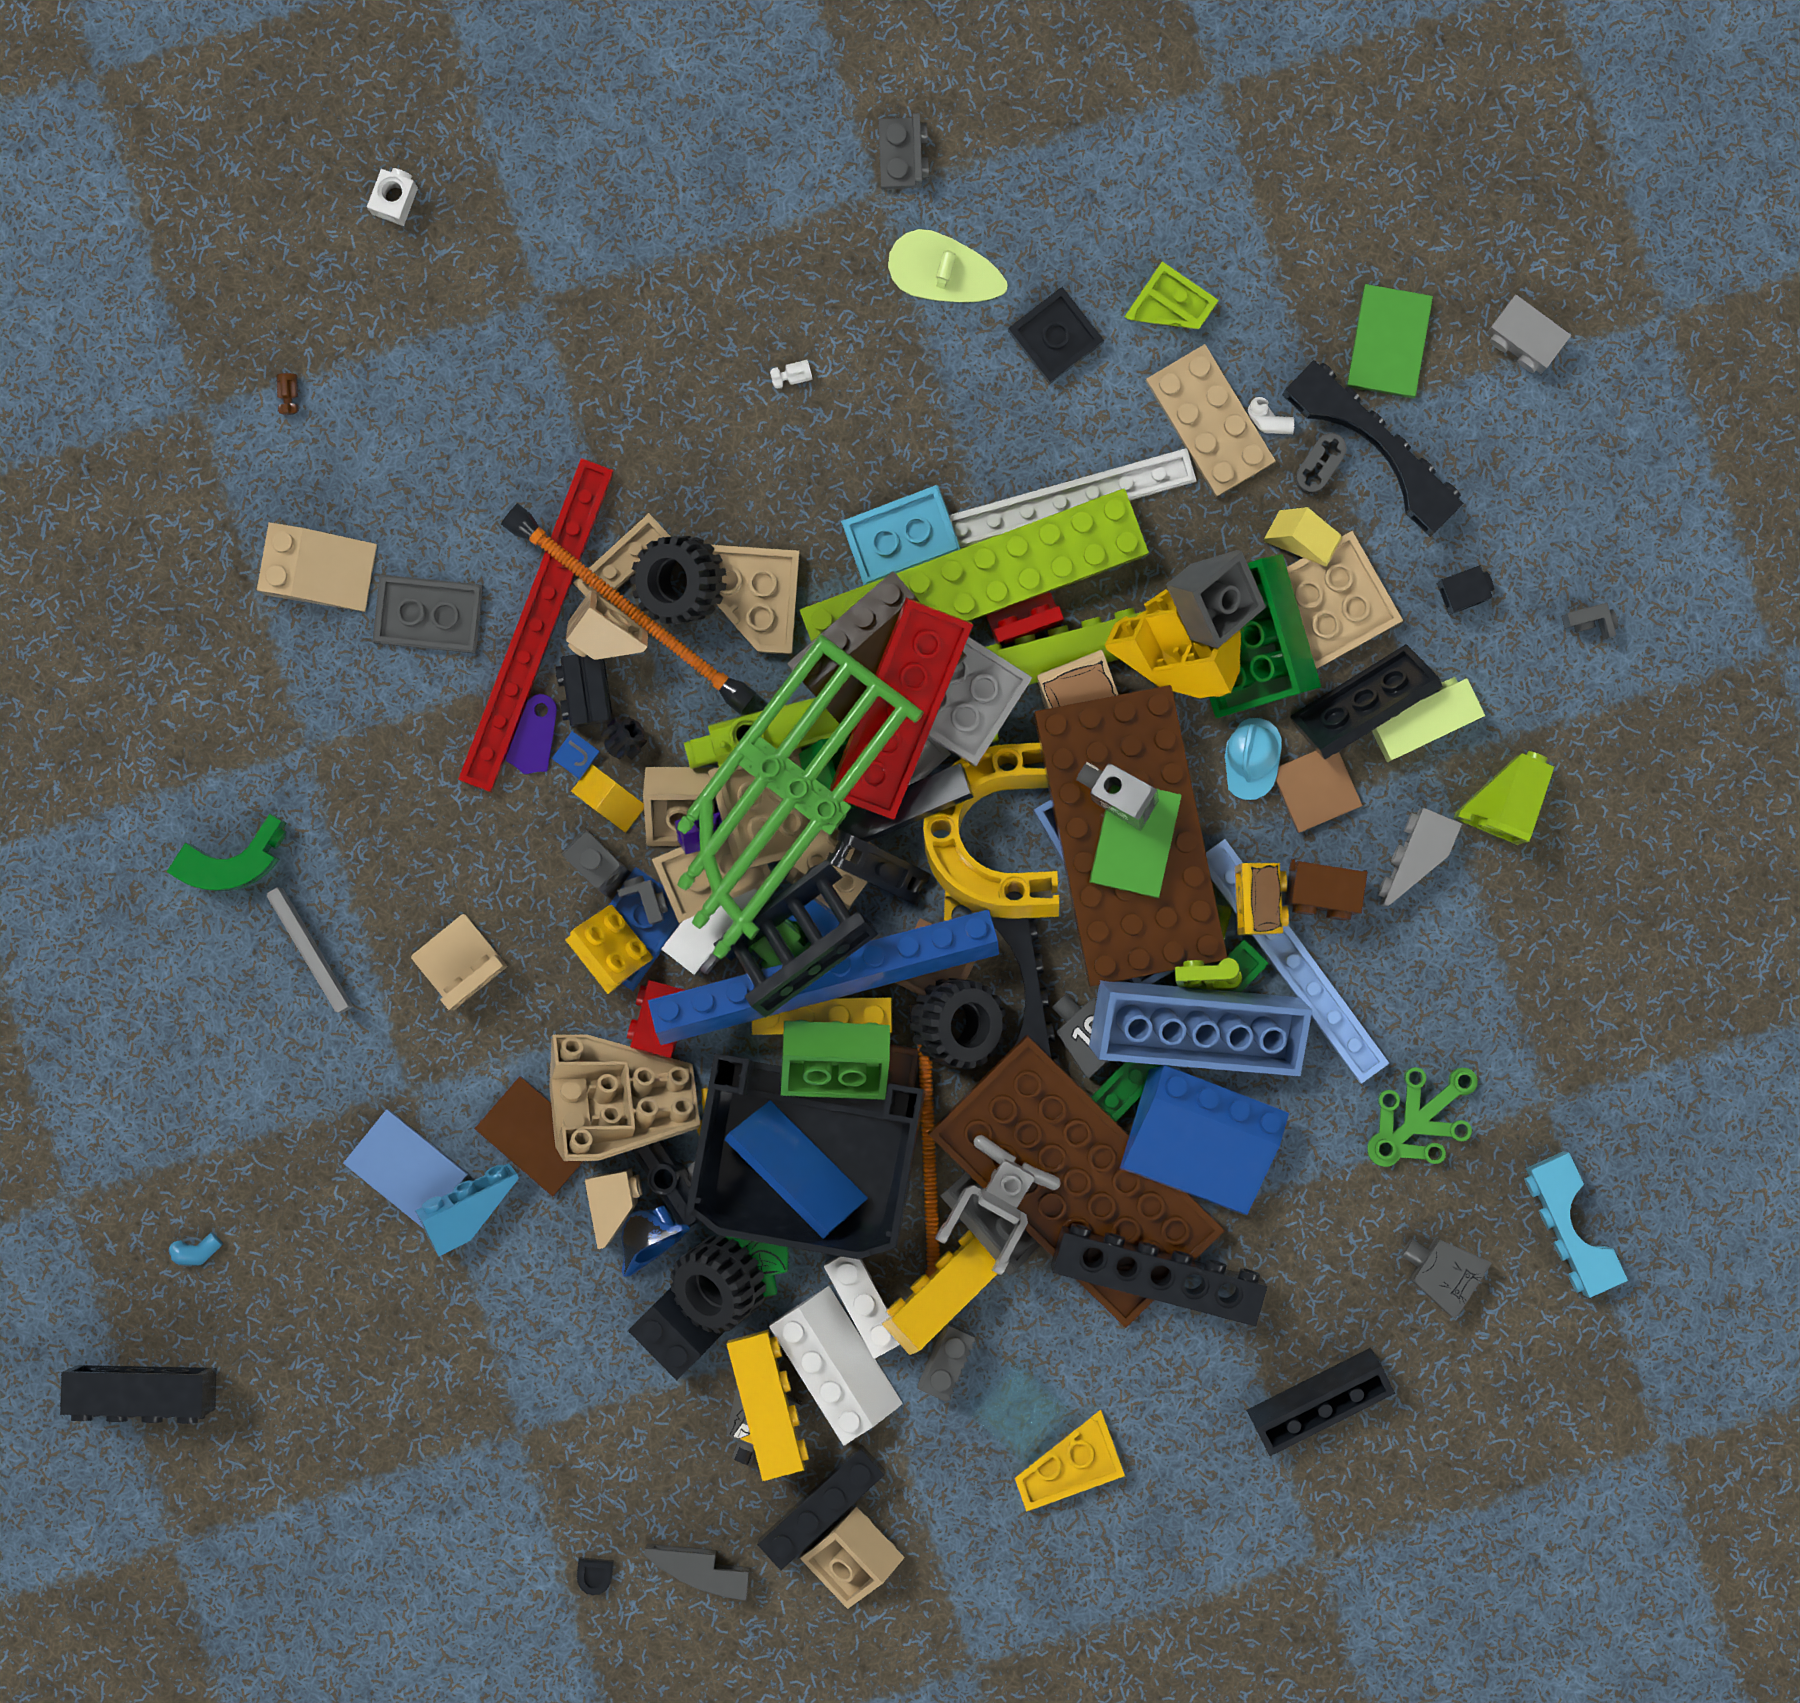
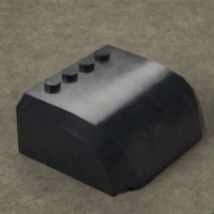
(863, 1137)

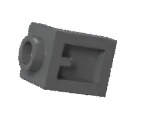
(1585, 619)

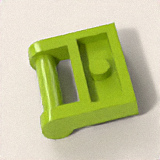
(1216, 977)

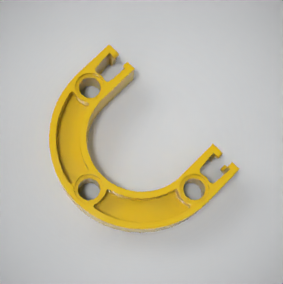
(965, 877)

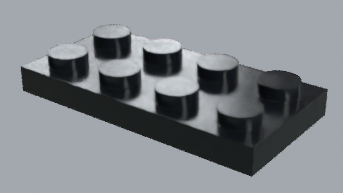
(1366, 701)

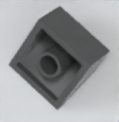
(1216, 597)

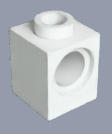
(397, 210)

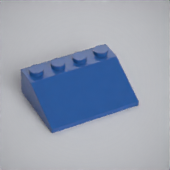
(1203, 1139)

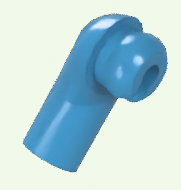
(194, 1255)

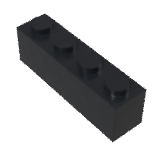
(1320, 1401)
(821, 1507)

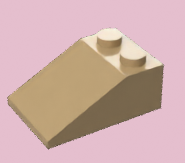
(316, 567)

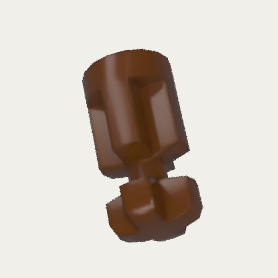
(287, 389)

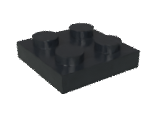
(1055, 335)

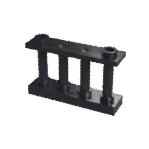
(821, 955)

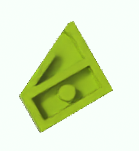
(1172, 301)

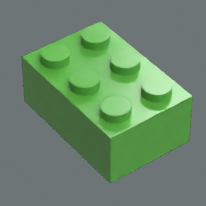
(835, 1059)

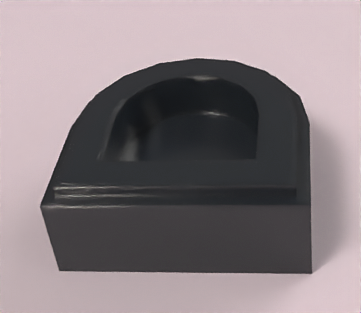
(594, 1575)

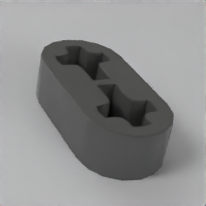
(1314, 458)

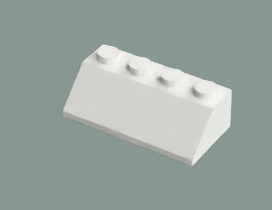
(835, 1365)

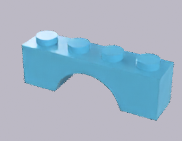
(1556, 1185)

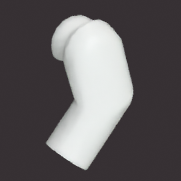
(1266, 420)

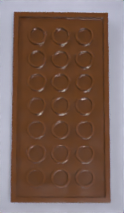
(1121, 930)
(1056, 1127)

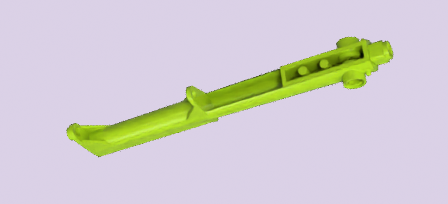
(1028, 655)

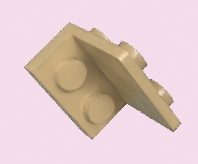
(847, 887)
(458, 962)

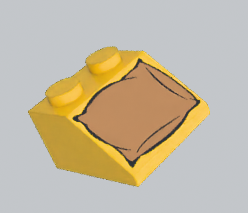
(1260, 898)

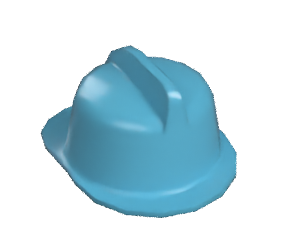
(1253, 758)

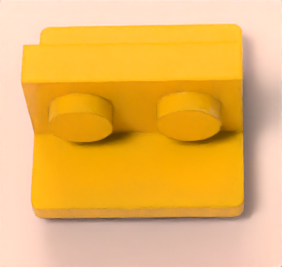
(609, 948)

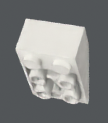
(695, 946)

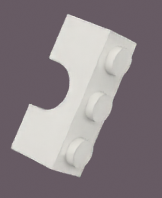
(862, 1302)

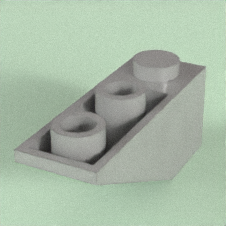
(1426, 846)

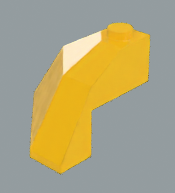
(1162, 651)

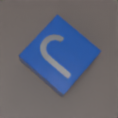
(576, 755)

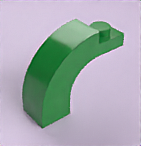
(229, 874)

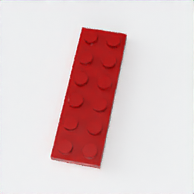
(919, 667)

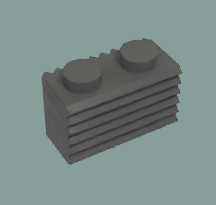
(946, 1362)

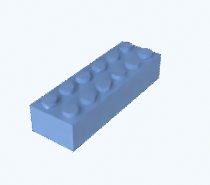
(1200, 1028)

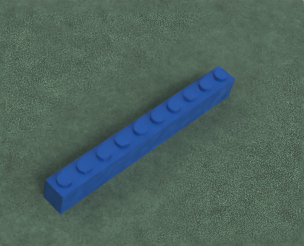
(871, 966)

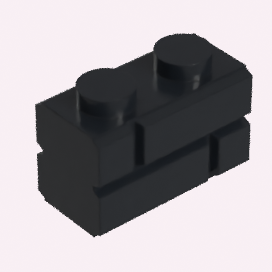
(585, 690)

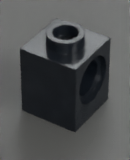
(1465, 589)

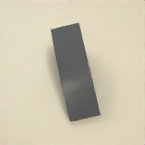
(699, 1570)

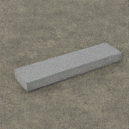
(309, 950)

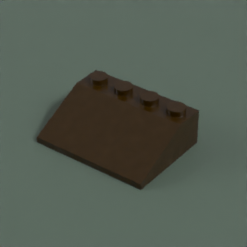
(864, 636)

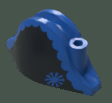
(648, 1236)

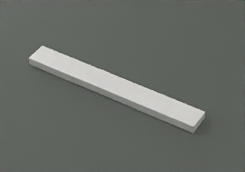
(1137, 478)

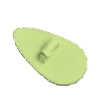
(943, 269)

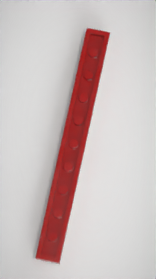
(535, 628)

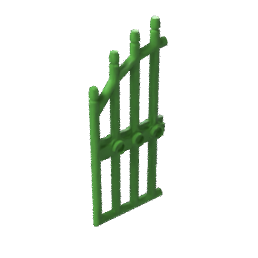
(790, 782)

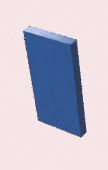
(796, 1168)

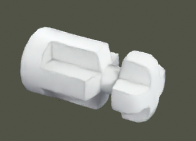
(794, 373)

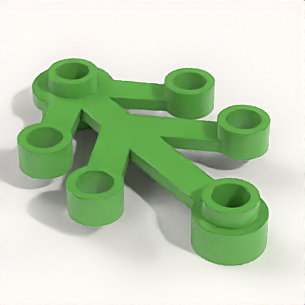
(1417, 1120)

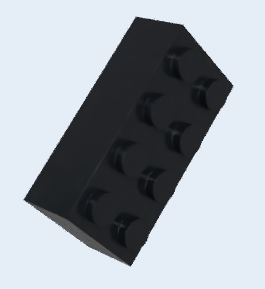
(138, 1391)

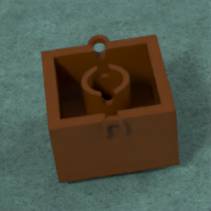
(1325, 889)

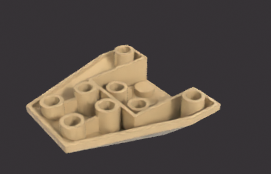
(616, 1097)

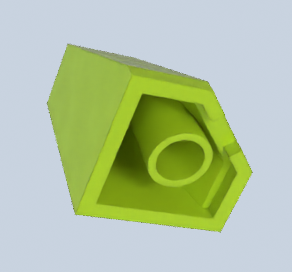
(1510, 800)

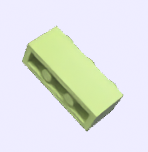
(1429, 719)

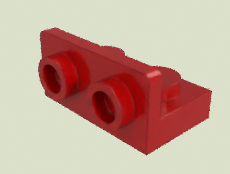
(1025, 619)

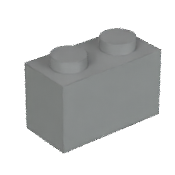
(1527, 335)

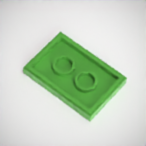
(1389, 341)
(1132, 857)

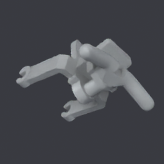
(1001, 1195)

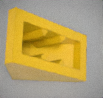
(608, 798)

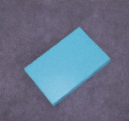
(901, 534)

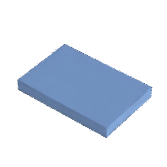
(403, 1165)

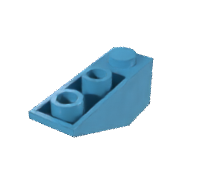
(461, 1213)

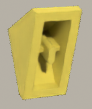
(1304, 535)

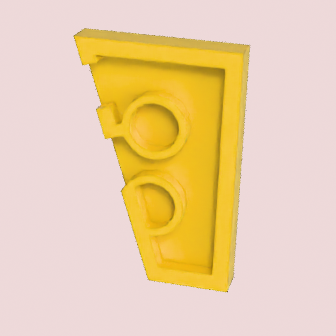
(1072, 1466)

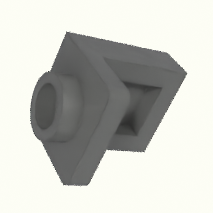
(653, 902)

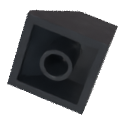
(671, 1335)

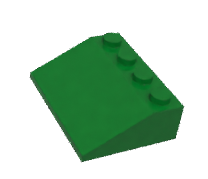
(1273, 646)

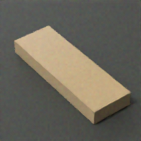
(617, 562)

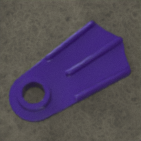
(533, 737)

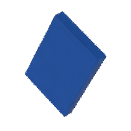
(653, 935)

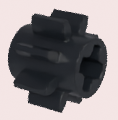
(624, 738)

